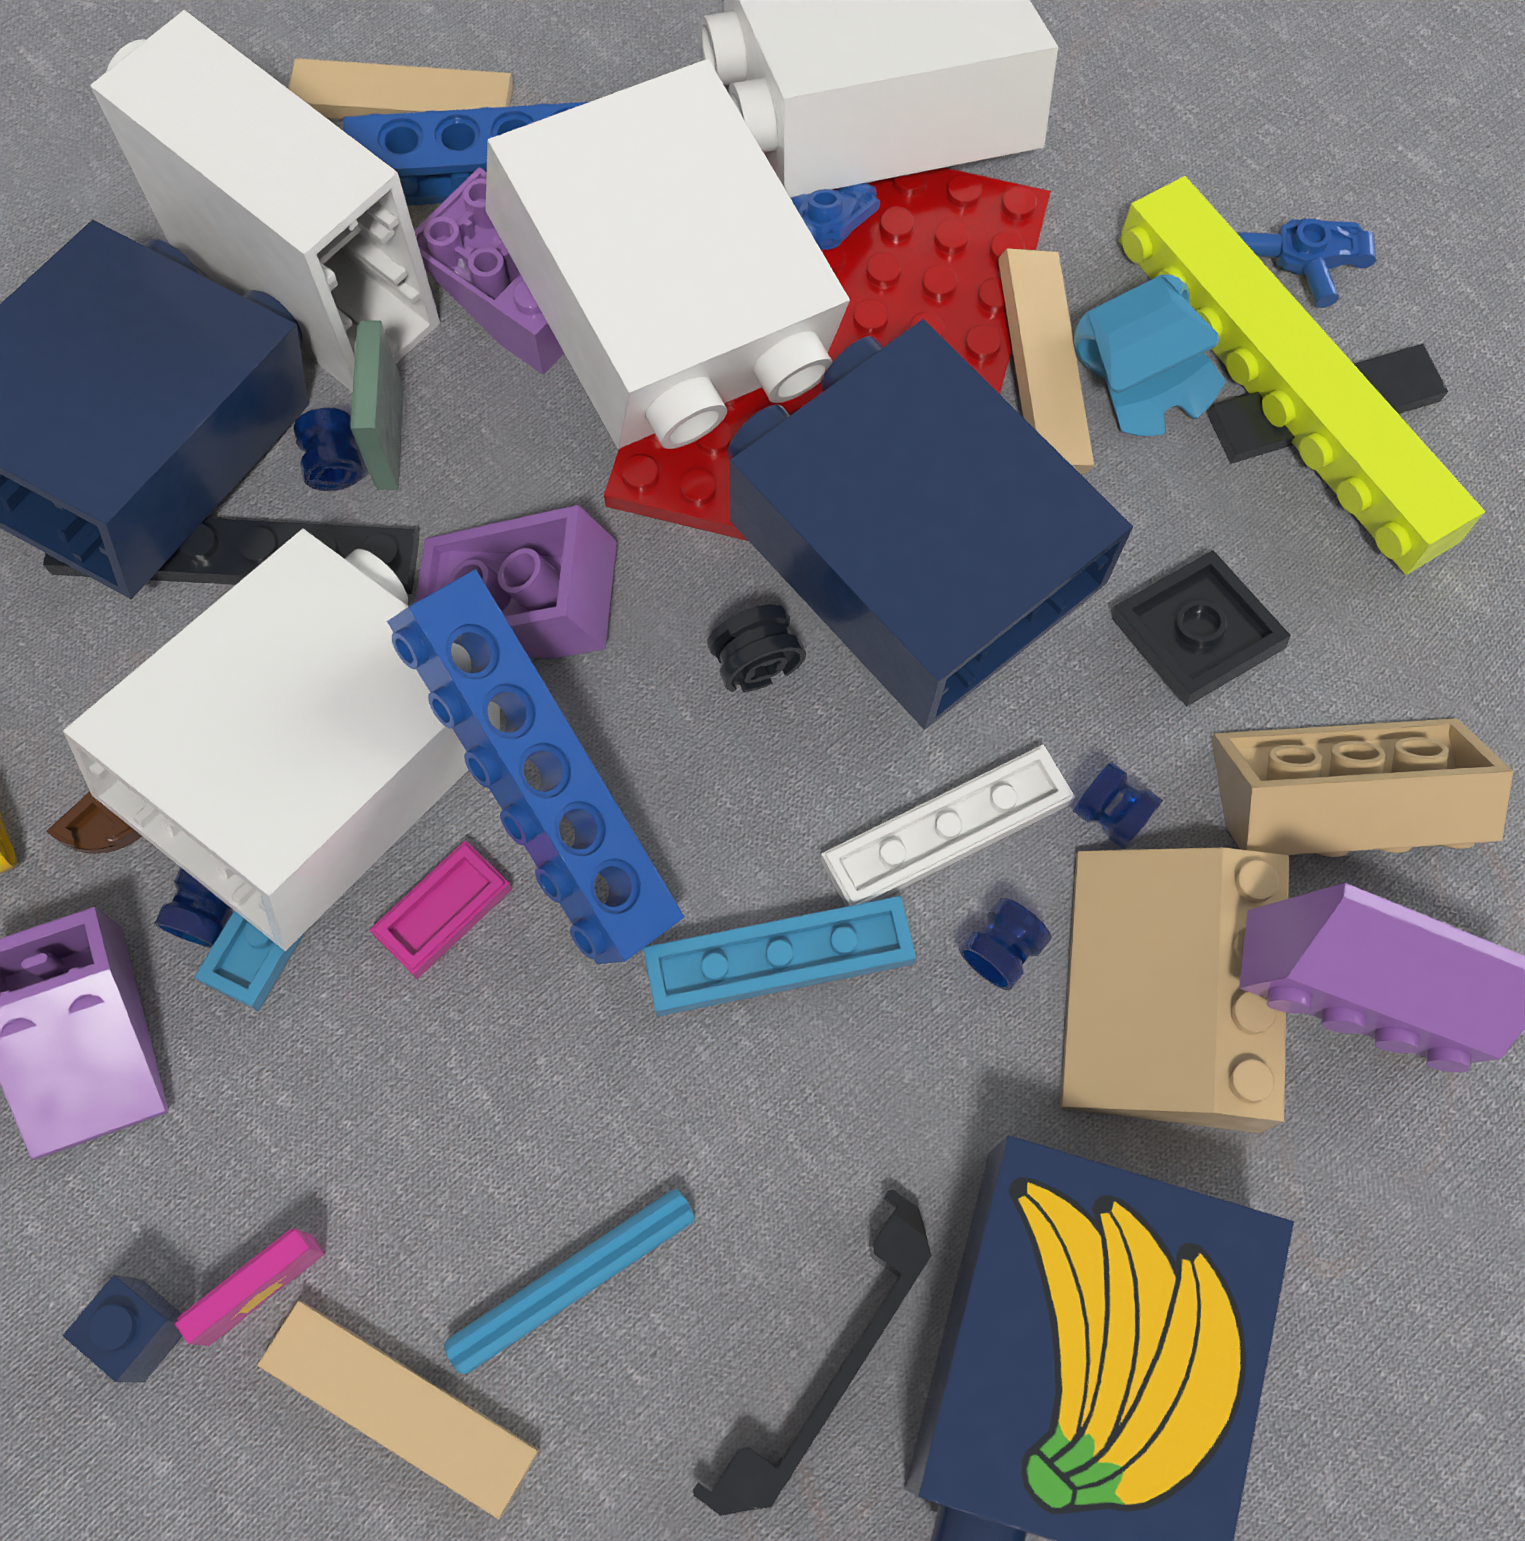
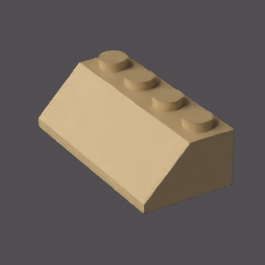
(1361, 788)

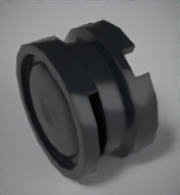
(756, 647)

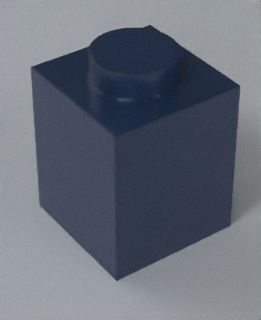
(126, 1329)

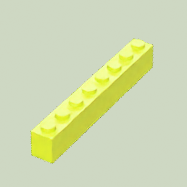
(1304, 379)

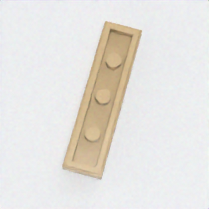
(363, 89)
(1045, 352)
(399, 1409)

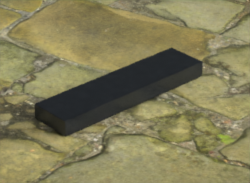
(1402, 377)

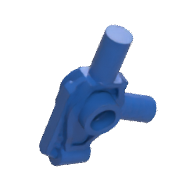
(836, 213)
(1313, 248)

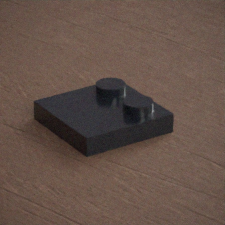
(1200, 627)

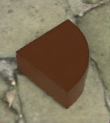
(92, 828)

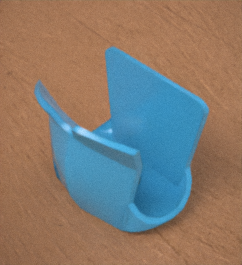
(1151, 354)

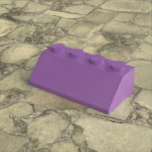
(1386, 975)

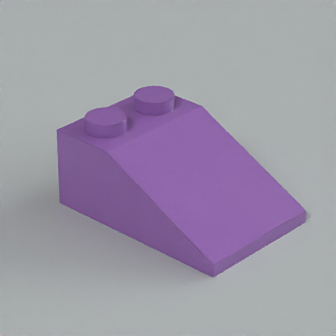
(542, 570)

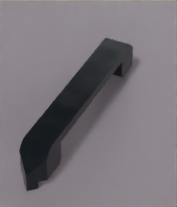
(750, 1478)

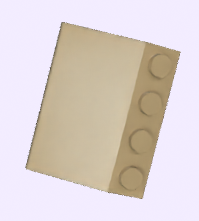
(1158, 993)

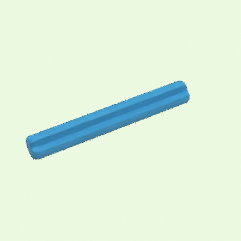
(568, 1282)

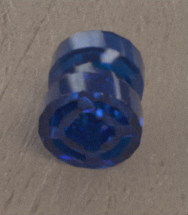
(327, 444)
(1129, 814)
(193, 913)
(1005, 943)

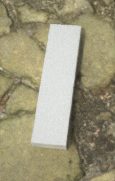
(947, 828)

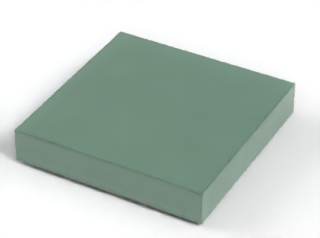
(377, 405)

